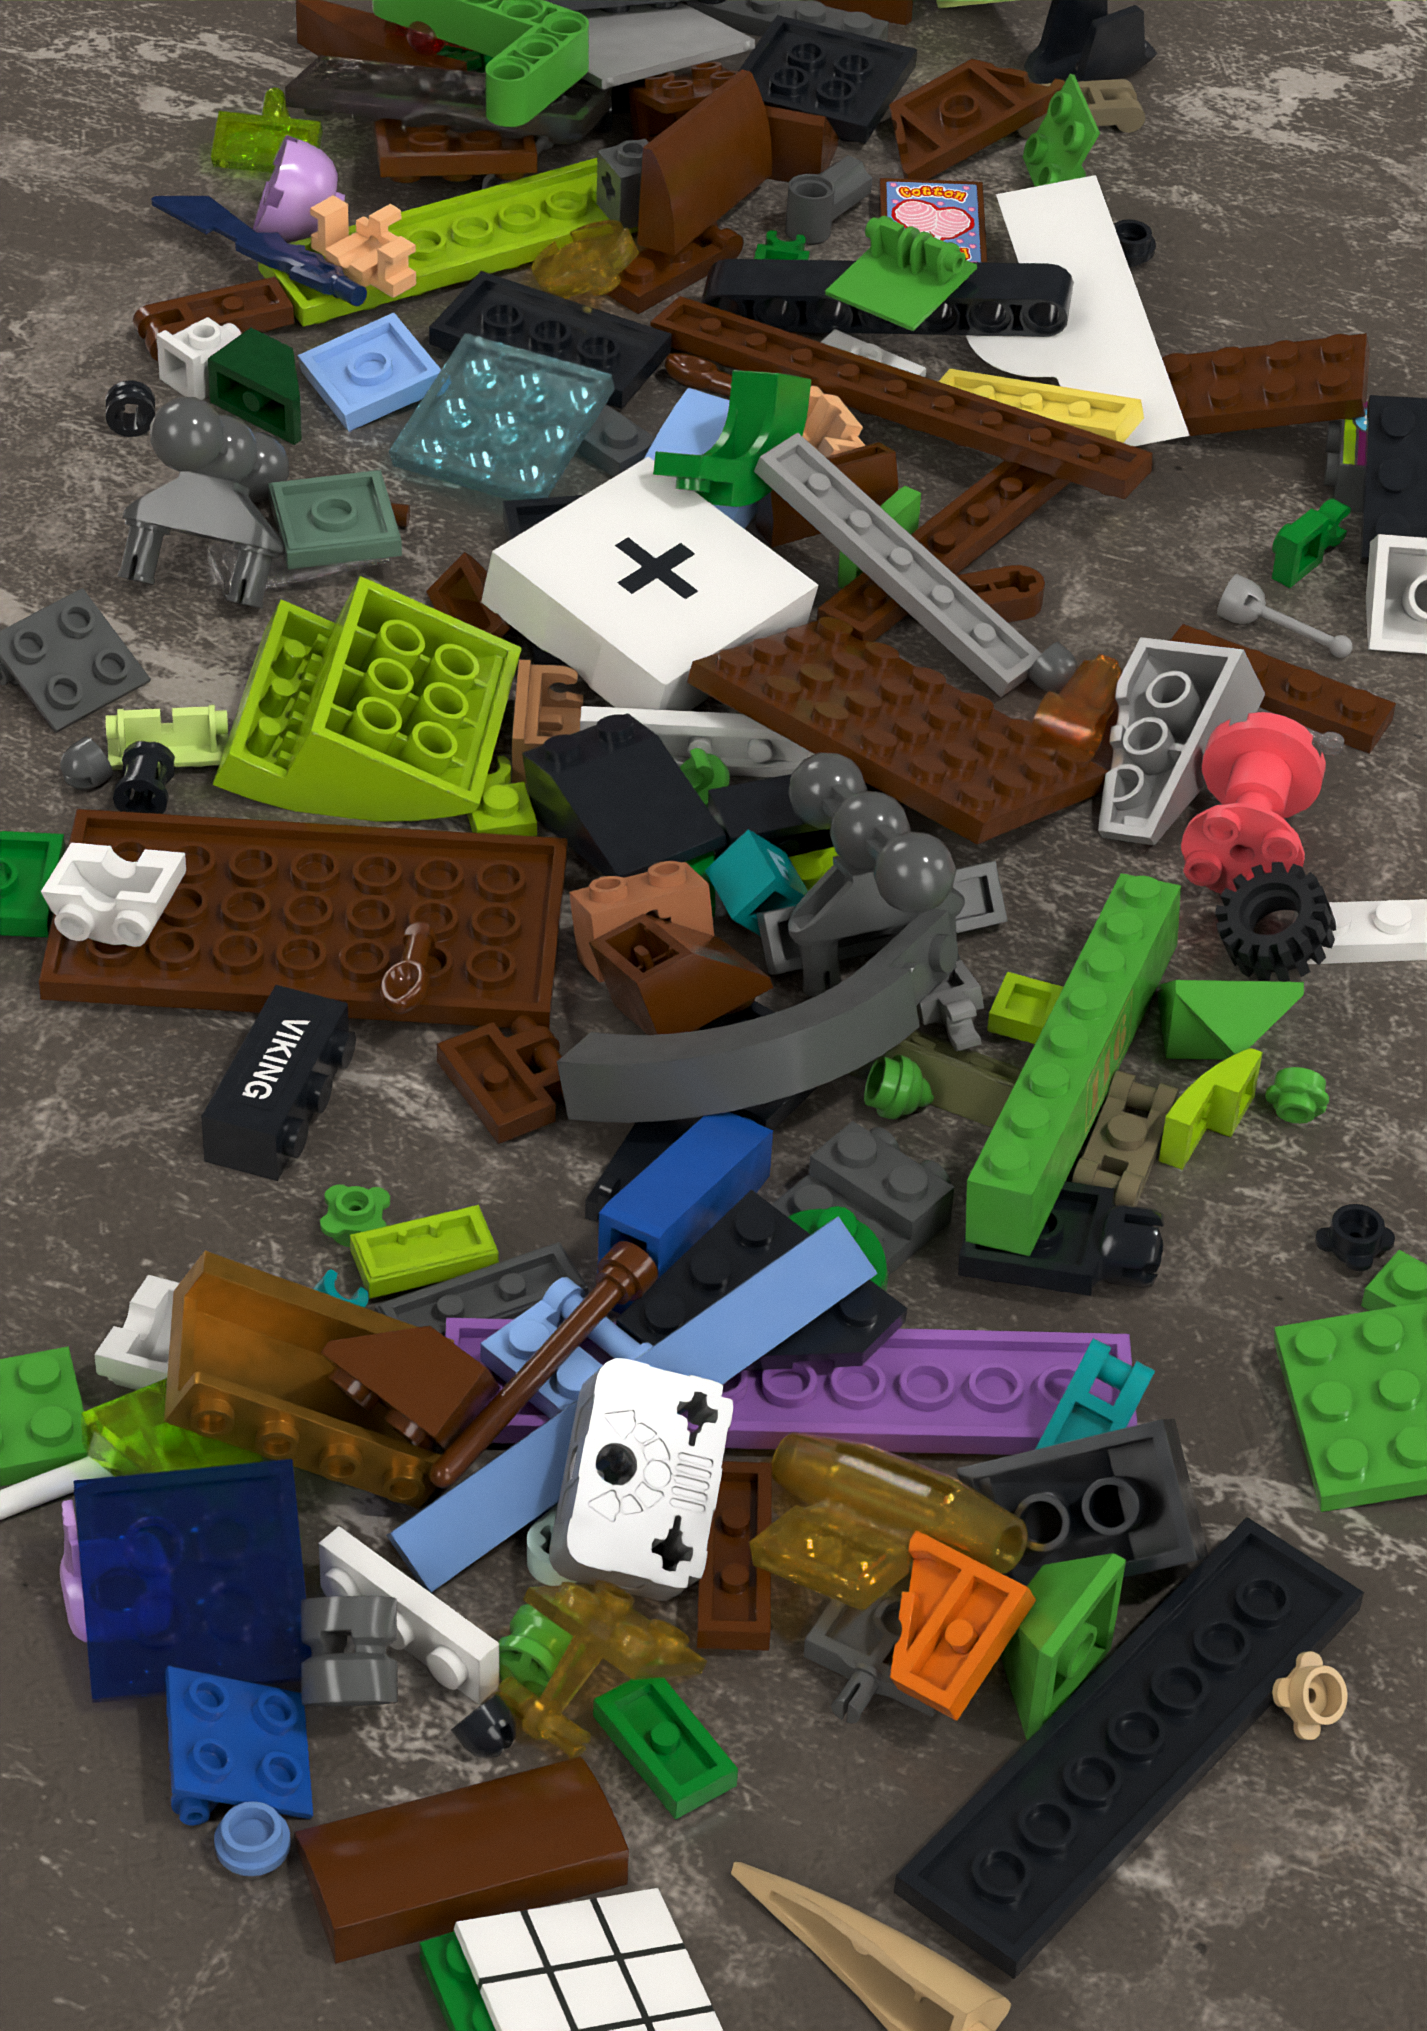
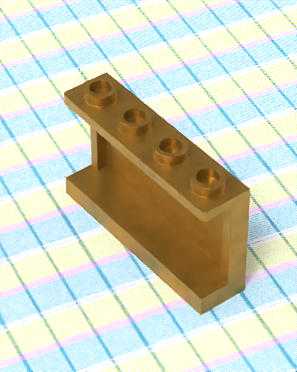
(255, 1378)

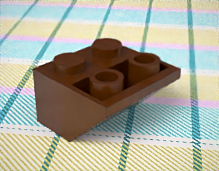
(674, 975)
(418, 1377)

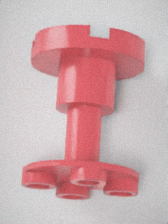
(1260, 777)

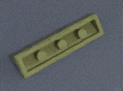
(959, 1080)

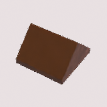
(799, 143)

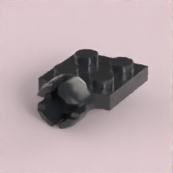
(1079, 1245)

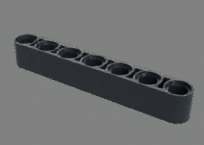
(990, 302)

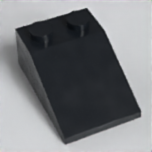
(619, 798)
(1099, 1497)

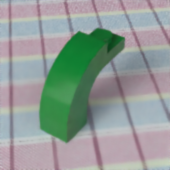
(760, 416)

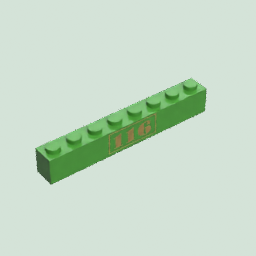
(1072, 1066)

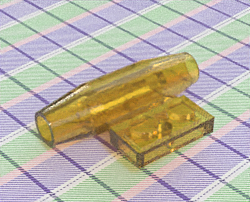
(863, 1516)

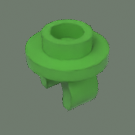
(705, 772)

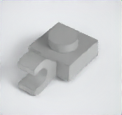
(953, 1005)

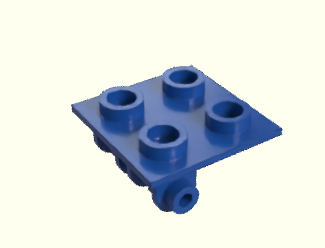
(235, 1746)

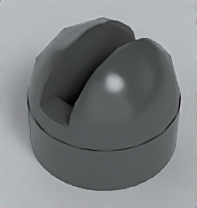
(1053, 668)
(85, 765)

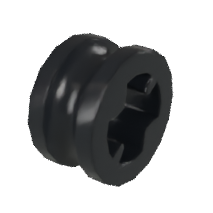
(130, 423)

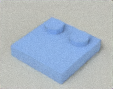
(370, 371)

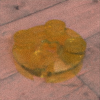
(588, 262)

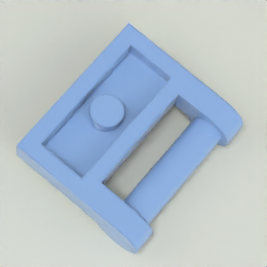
(518, 1340)

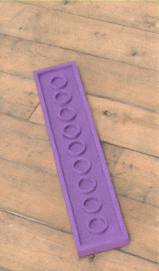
(910, 1396)

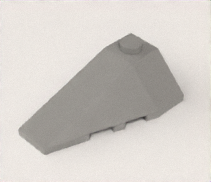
(1167, 710)

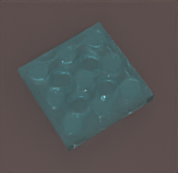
(502, 420)

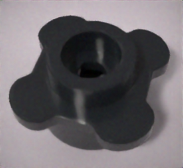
(1355, 1236)

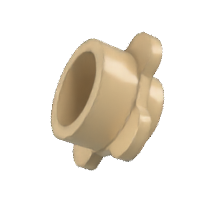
(1311, 1695)

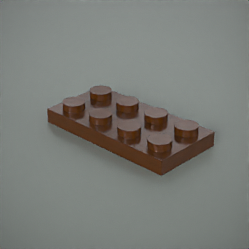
(1271, 384)

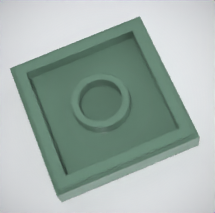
(334, 519)

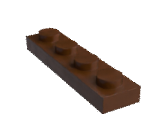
(1310, 697)

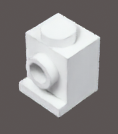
(186, 355)

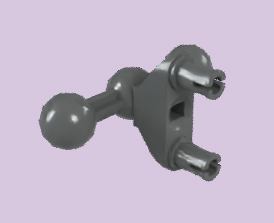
(219, 478)
(881, 868)

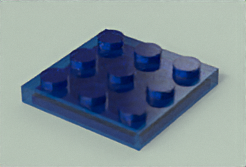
(191, 1576)

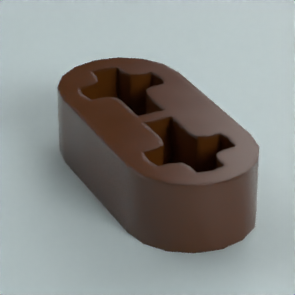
(1010, 590)

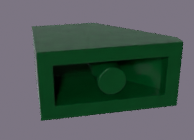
(258, 383)

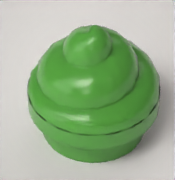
(896, 1087)

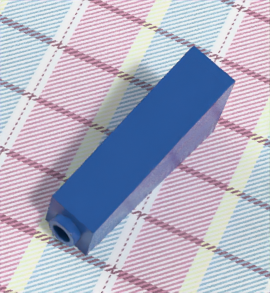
(687, 1189)

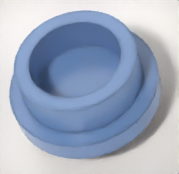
(252, 1839)

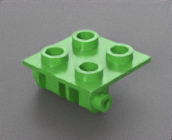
(1062, 139)
(902, 274)

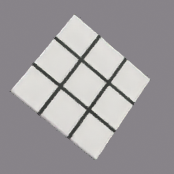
(587, 1967)

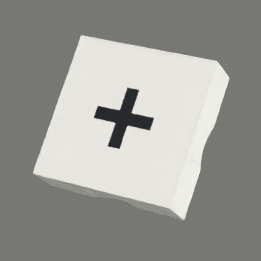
(642, 587)

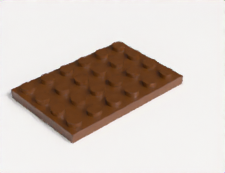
(901, 727)

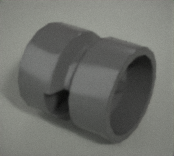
(342, 1677)

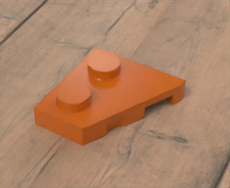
(953, 1625)

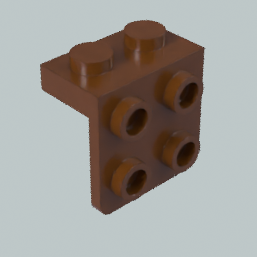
(667, 97)

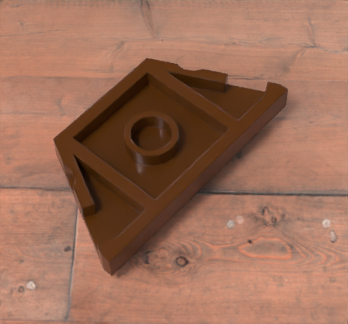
(964, 115)

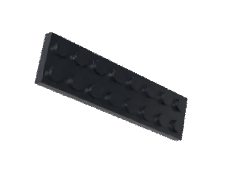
(1126, 1748)

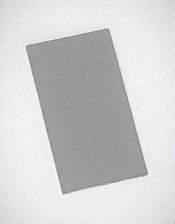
(655, 42)

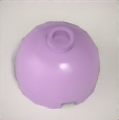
(298, 182)

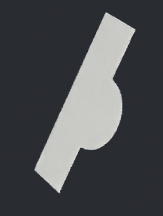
(1107, 330)

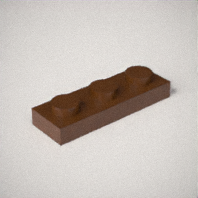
(733, 1591)

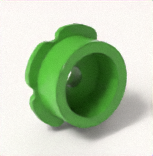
(1298, 1095)

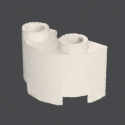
(110, 897)
(140, 1350)

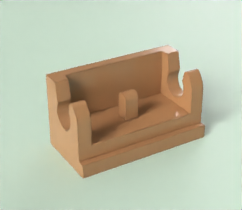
(541, 711)

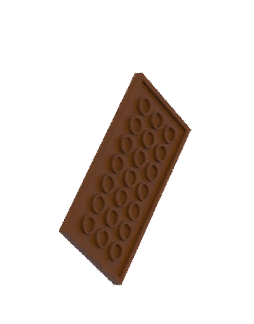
(326, 918)

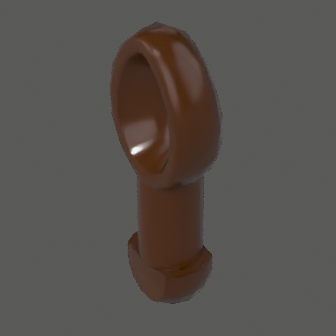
(698, 373)
(408, 981)

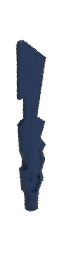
(267, 248)

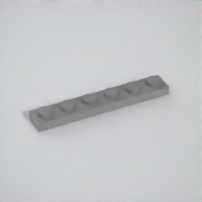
(898, 563)

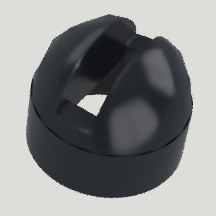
(487, 1729)

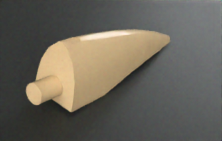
(887, 1970)

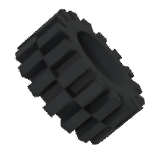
(1267, 895)

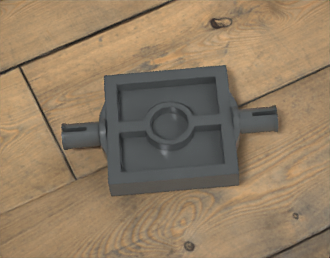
(862, 1650)

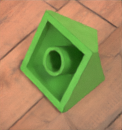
(1220, 1016)
(1062, 1634)

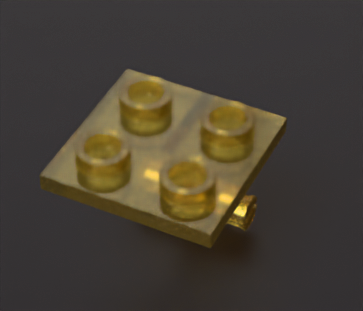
(601, 1627)

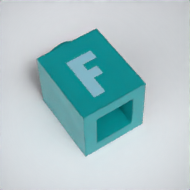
(754, 879)

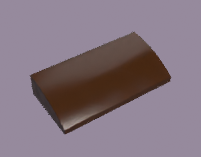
(704, 165)
(462, 1857)

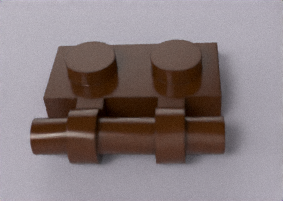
(496, 1080)

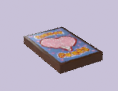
(941, 207)

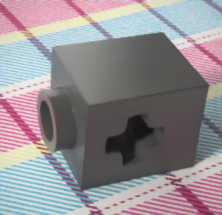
(620, 181)

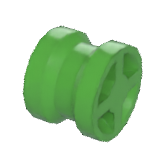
(532, 1649)

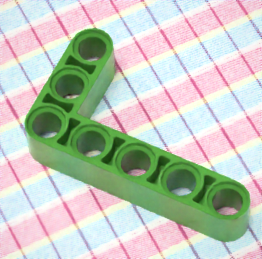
(533, 42)

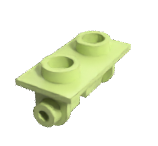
(194, 737)

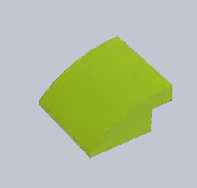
(370, 712)

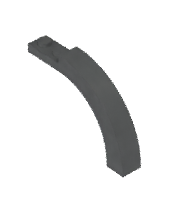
(767, 1056)

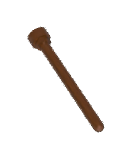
(622, 1276)

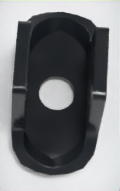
(1092, 39)

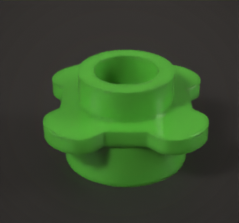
(353, 1211)

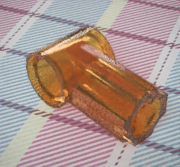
(1082, 707)

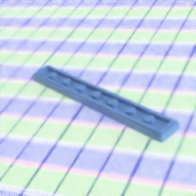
(710, 1346)

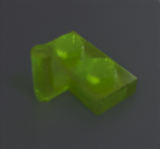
(253, 140)

